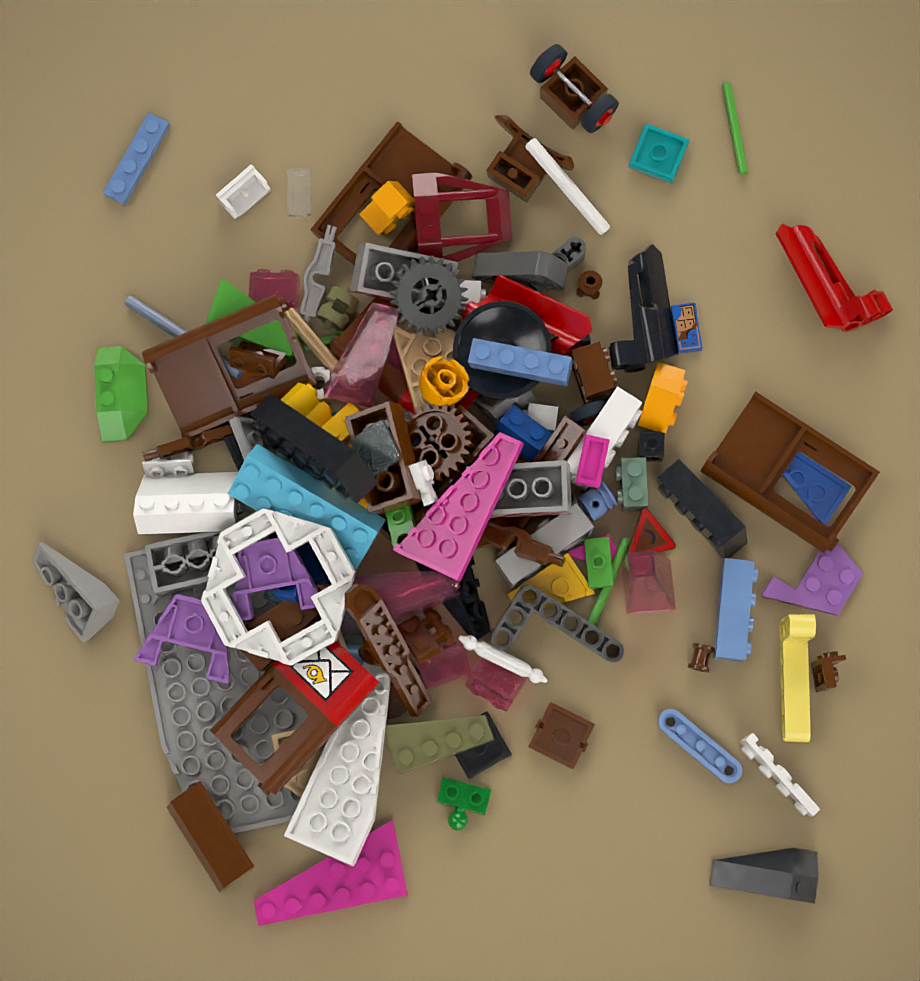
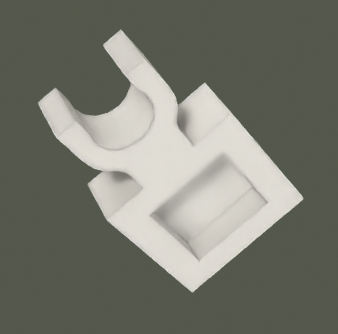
(423, 479)

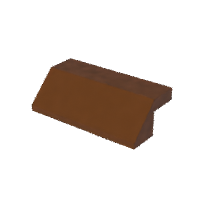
(210, 836)

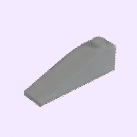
(82, 596)

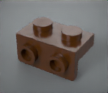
(256, 359)

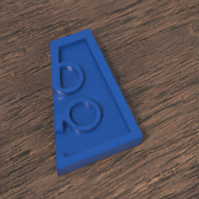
(816, 487)

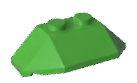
(119, 393)

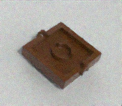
(561, 735)

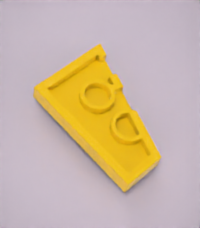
(558, 582)

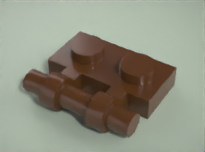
(418, 638)

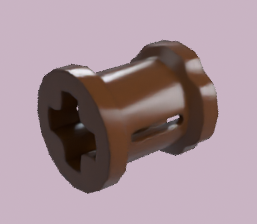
(701, 657)

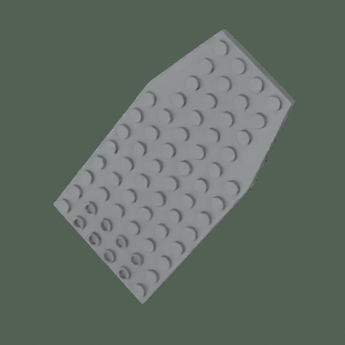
(191, 705)

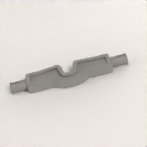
(321, 265)

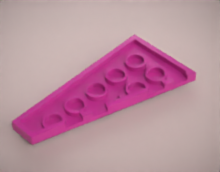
(458, 518)
(338, 885)

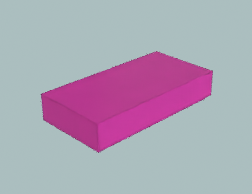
(592, 461)

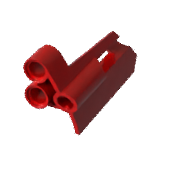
(829, 294)
(558, 318)

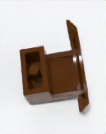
(516, 167)

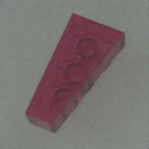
(361, 366)

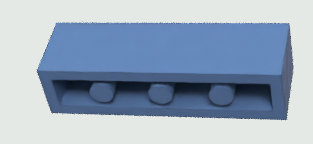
(520, 362)
(734, 610)

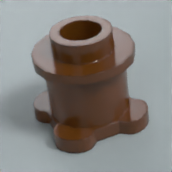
(589, 290)

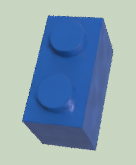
(525, 429)

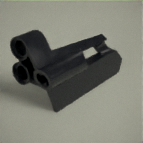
(651, 321)

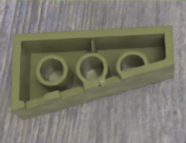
(430, 741)

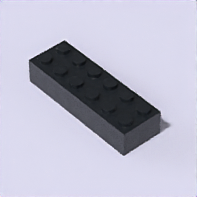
(313, 449)

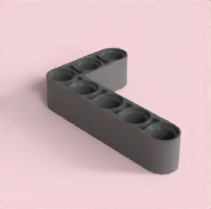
(557, 620)

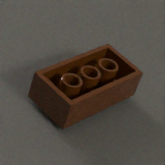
(395, 485)

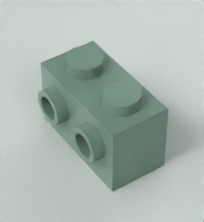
(633, 484)

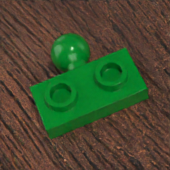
(463, 798)

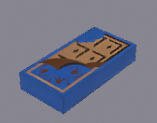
(686, 328)

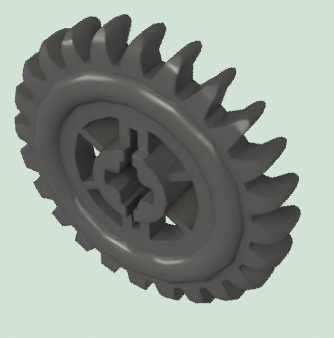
(446, 281)

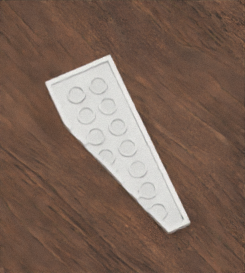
(344, 786)

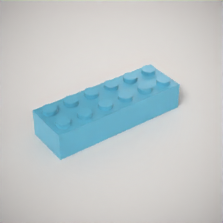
(284, 488)

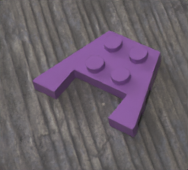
(271, 567)
(823, 586)
(188, 625)

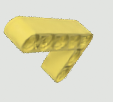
(794, 635)

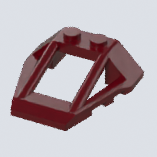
(428, 216)

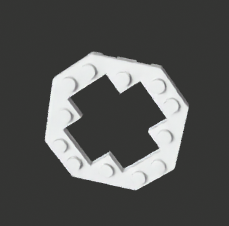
(329, 602)

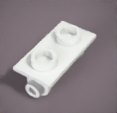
(178, 465)

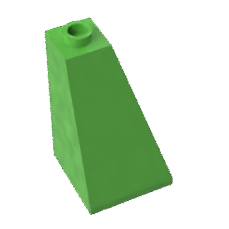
(230, 299)

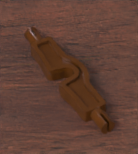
(186, 444)
(525, 548)

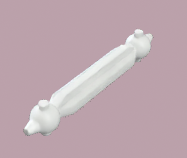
(503, 659)

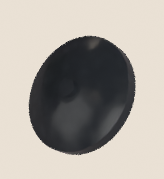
(504, 324)

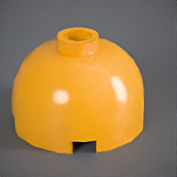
(443, 382)

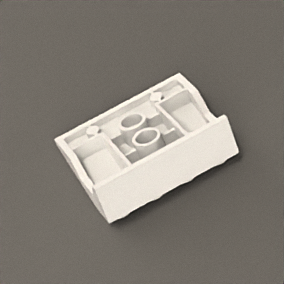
(185, 503)

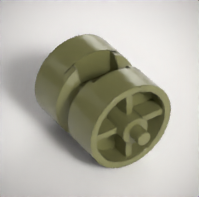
(336, 311)

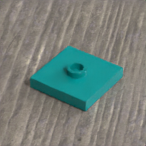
(658, 153)

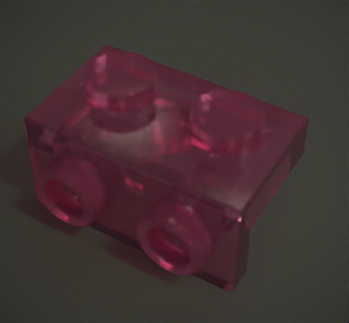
(445, 666)

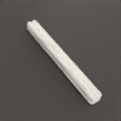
(567, 186)

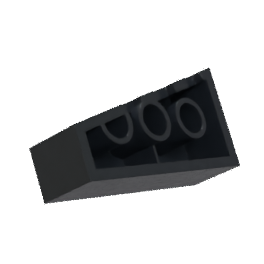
(702, 509)

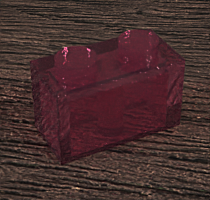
(265, 284)

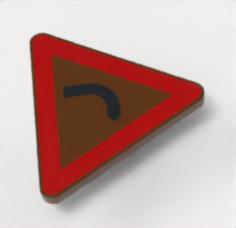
(649, 535)

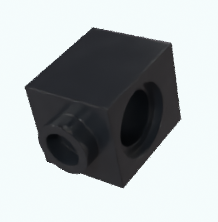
(651, 446)

